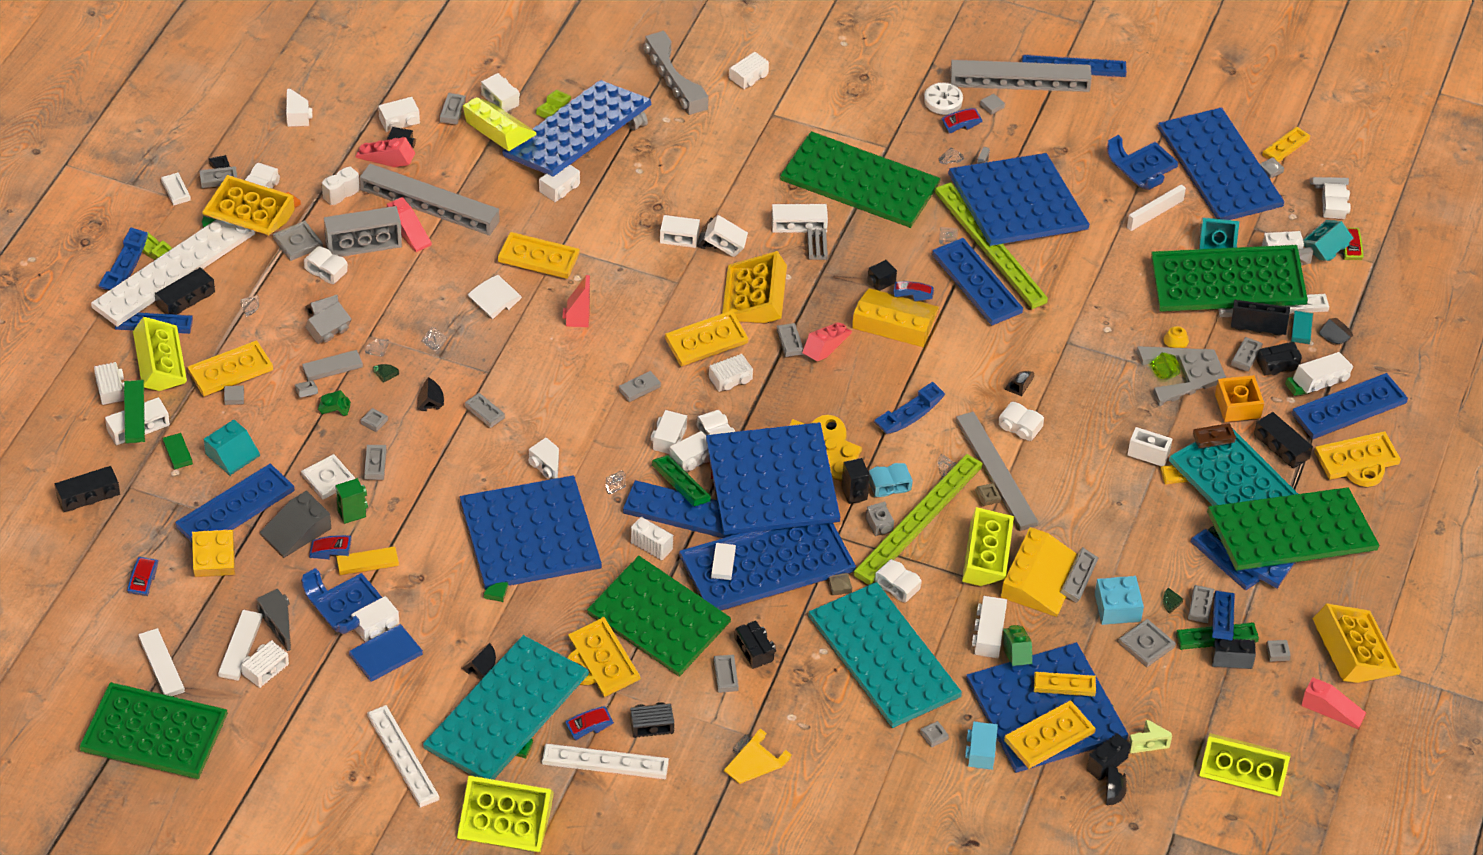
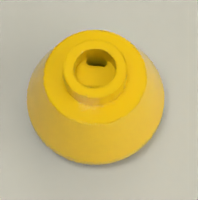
(1176, 337)

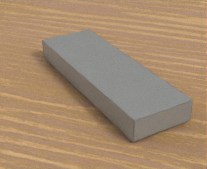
(332, 365)
(1079, 575)

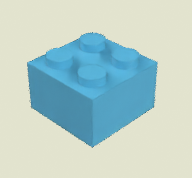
(1119, 600)

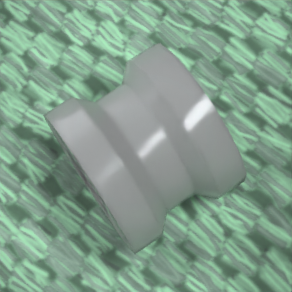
(639, 120)

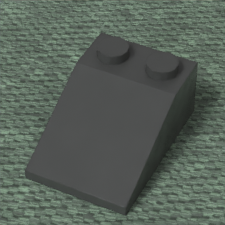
(297, 524)

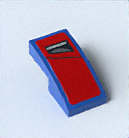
(959, 119)
(918, 290)
(330, 545)
(142, 576)
(584, 723)

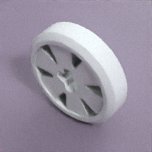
(952, 98)

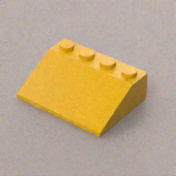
(250, 205)
(756, 288)
(894, 317)
(1039, 573)
(1355, 643)

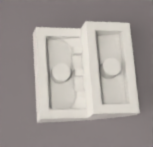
(494, 296)

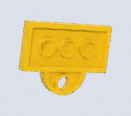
(836, 445)
(1358, 458)
(603, 657)

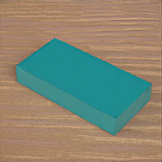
(1302, 327)

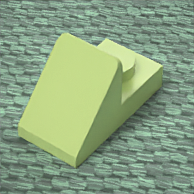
(1152, 738)

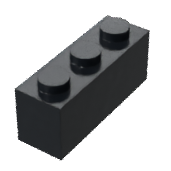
(185, 292)
(1260, 317)
(1283, 440)
(87, 489)

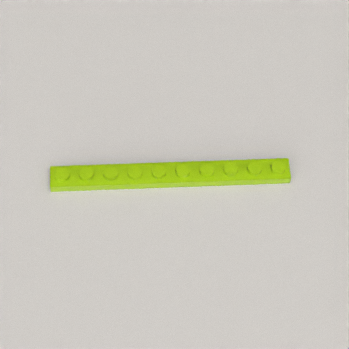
(997, 253)
(918, 518)

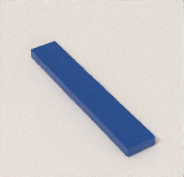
(1098, 66)

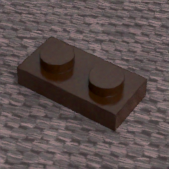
(1214, 435)

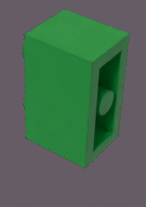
(351, 500)
(1017, 645)

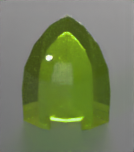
(1165, 366)

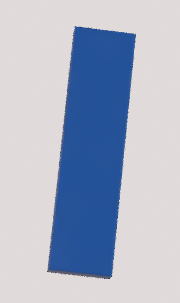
(183, 322)
(1217, 553)
(1223, 615)

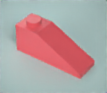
(410, 226)
(578, 305)
(1332, 703)

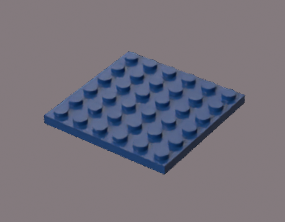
(1018, 199)
(772, 478)
(530, 532)
(1010, 700)

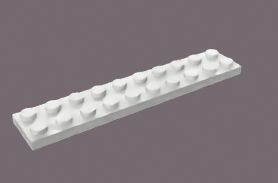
(195, 252)

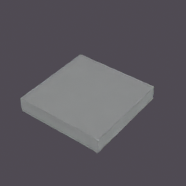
(297, 240)
(1147, 643)

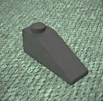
(276, 614)

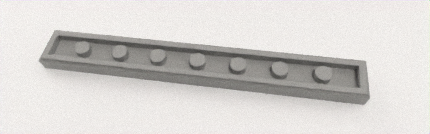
(997, 471)

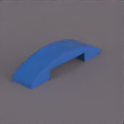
(127, 259)
(912, 411)

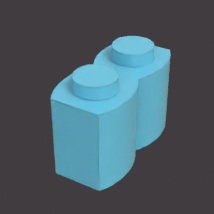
(890, 480)

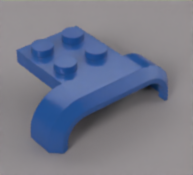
(1145, 165)
(341, 601)

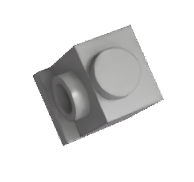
(879, 518)

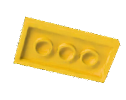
(538, 255)
(706, 338)
(230, 368)
(1049, 734)

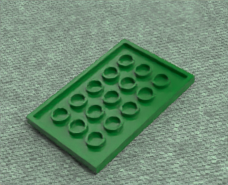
(659, 615)
(154, 730)

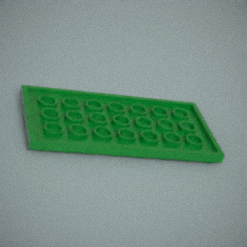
(860, 179)
(1221, 275)
(1292, 528)

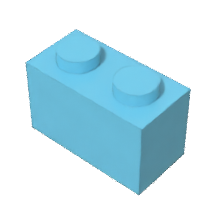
(982, 746)

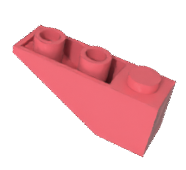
(391, 152)
(825, 341)

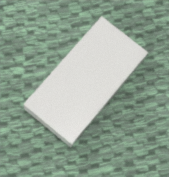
(175, 189)
(723, 561)

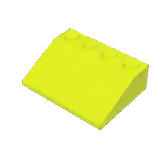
(505, 813)

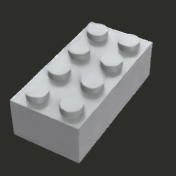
(363, 231)

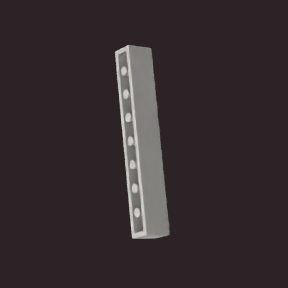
(1020, 75)
(430, 199)

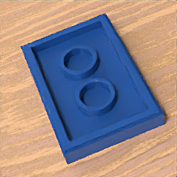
(385, 652)

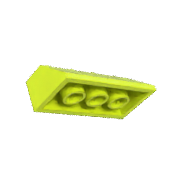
(496, 123)
(159, 354)
(987, 547)
(1245, 764)

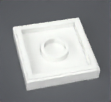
(325, 475)

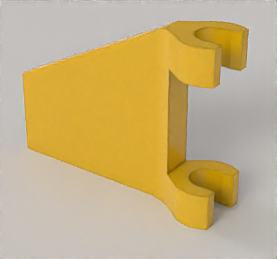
(755, 760)

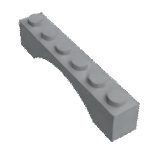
(691, 95)

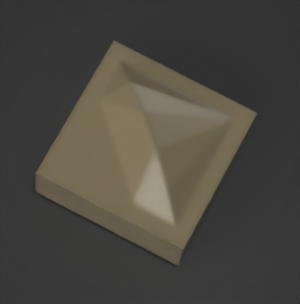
(988, 494)
(840, 584)

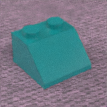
(1218, 233)
(1328, 239)
(231, 447)

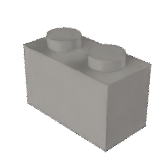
(328, 323)

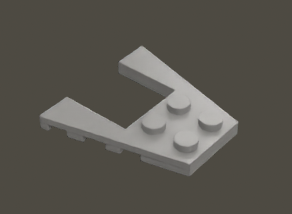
(1199, 367)

